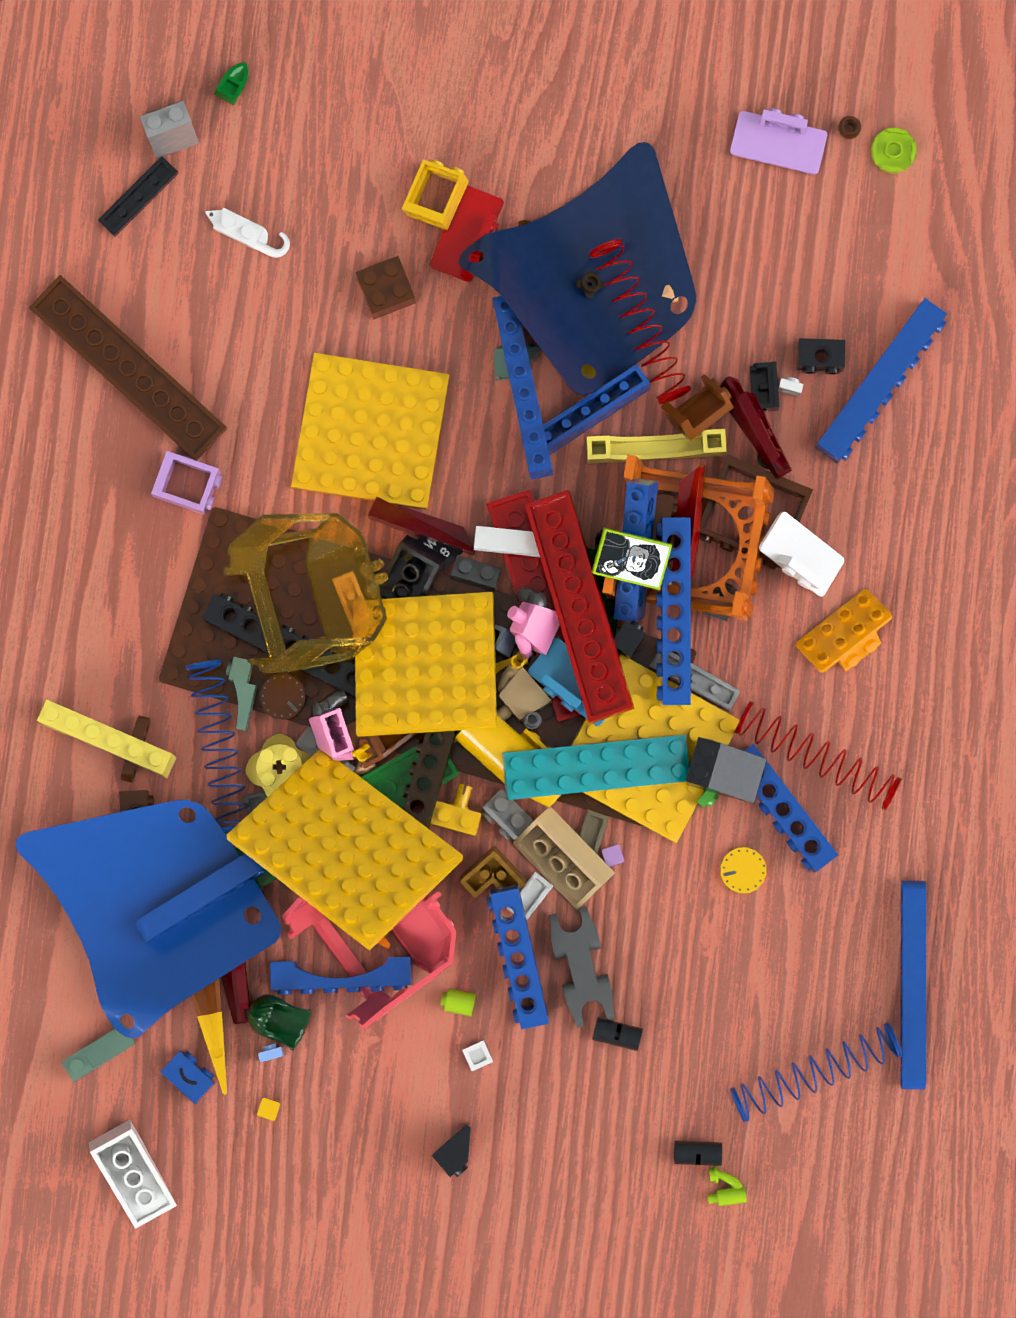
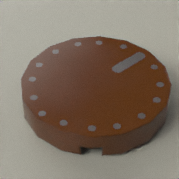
(282, 696)

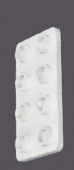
(801, 554)

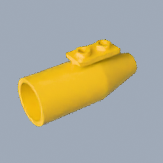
(490, 743)

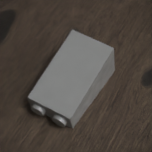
(169, 129)

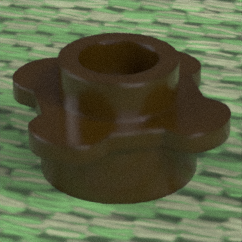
(590, 277)

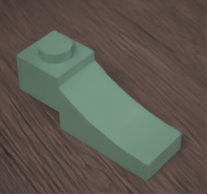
(240, 673)
(96, 1054)

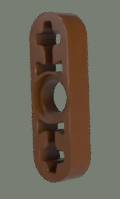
(140, 732)

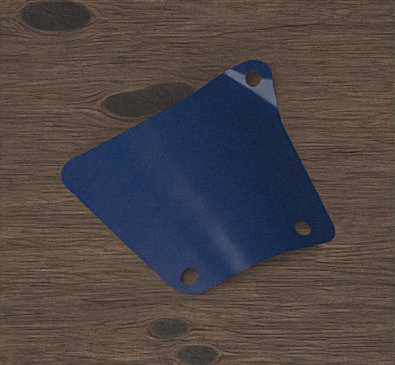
(541, 261)

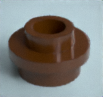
(849, 120)

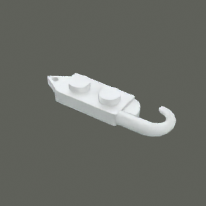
(246, 232)

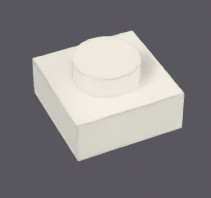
(790, 386)
(477, 1055)

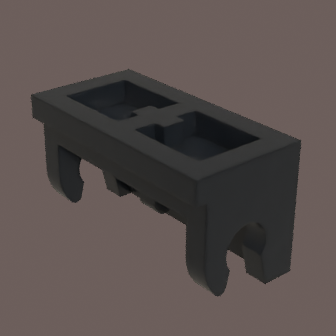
(765, 385)

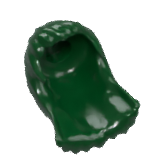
(278, 1020)

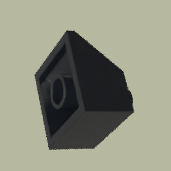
(455, 1152)

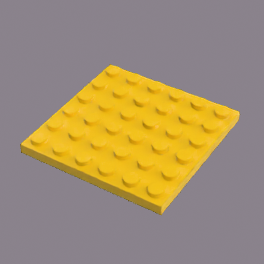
(370, 431)
(429, 667)
(659, 806)

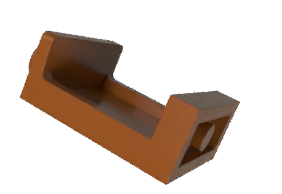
(700, 409)

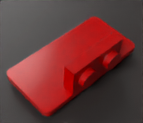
(472, 220)

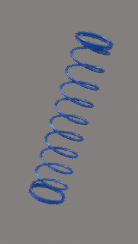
(215, 663)
(896, 1050)

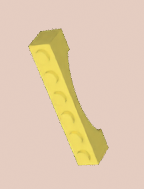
(615, 449)
(106, 738)

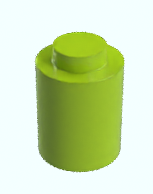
(458, 1002)

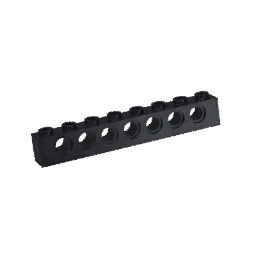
(221, 604)

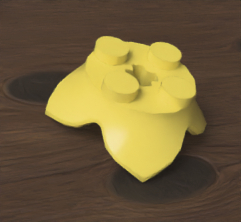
(275, 749)

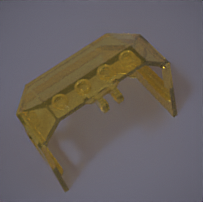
(340, 581)

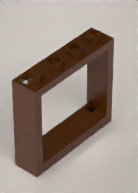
(751, 471)

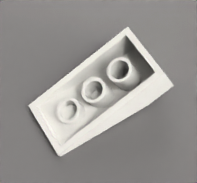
(131, 1174)

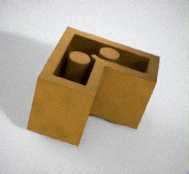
(489, 869)

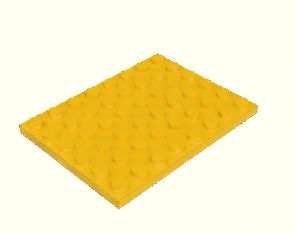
(345, 848)

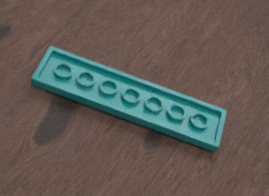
(595, 767)

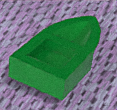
(232, 83)

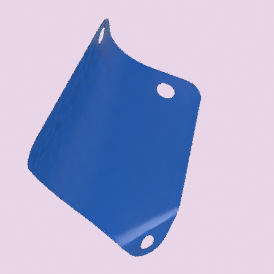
(124, 867)

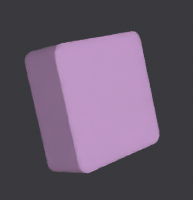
(613, 855)

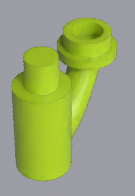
(728, 1196)

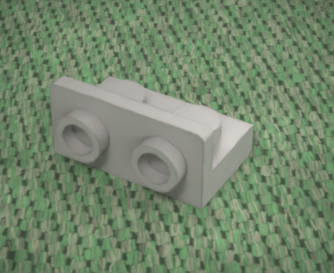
(507, 815)

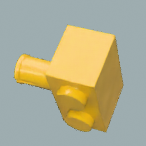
(457, 815)

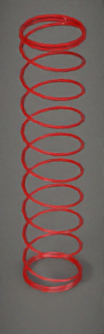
(664, 397)
(892, 788)

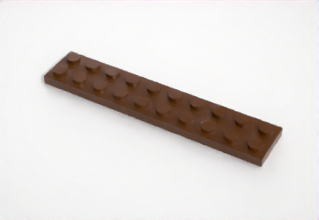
(128, 368)

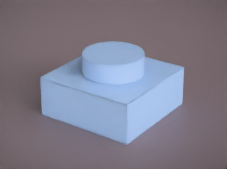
(270, 1052)

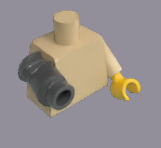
(521, 695)

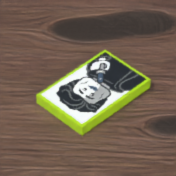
(631, 558)

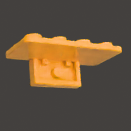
(846, 633)

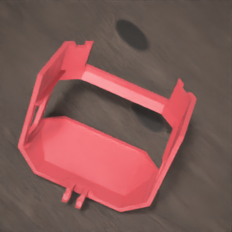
(422, 933)

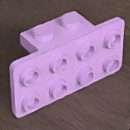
(779, 140)

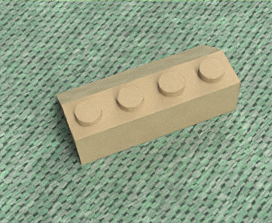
(563, 858)

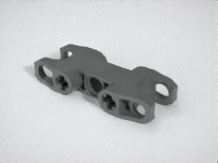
(585, 983)

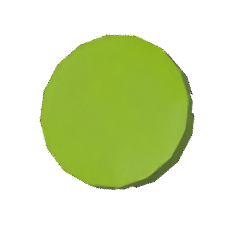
(893, 150)

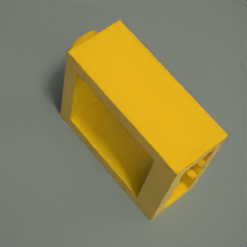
(426, 215)

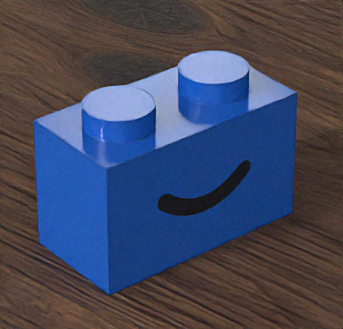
(188, 1076)

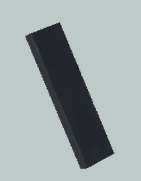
(138, 196)

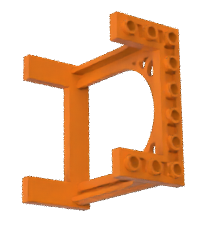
(753, 494)

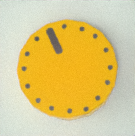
(743, 870)

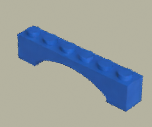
(288, 977)

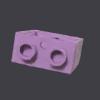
(164, 476)

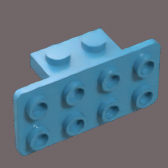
(558, 677)

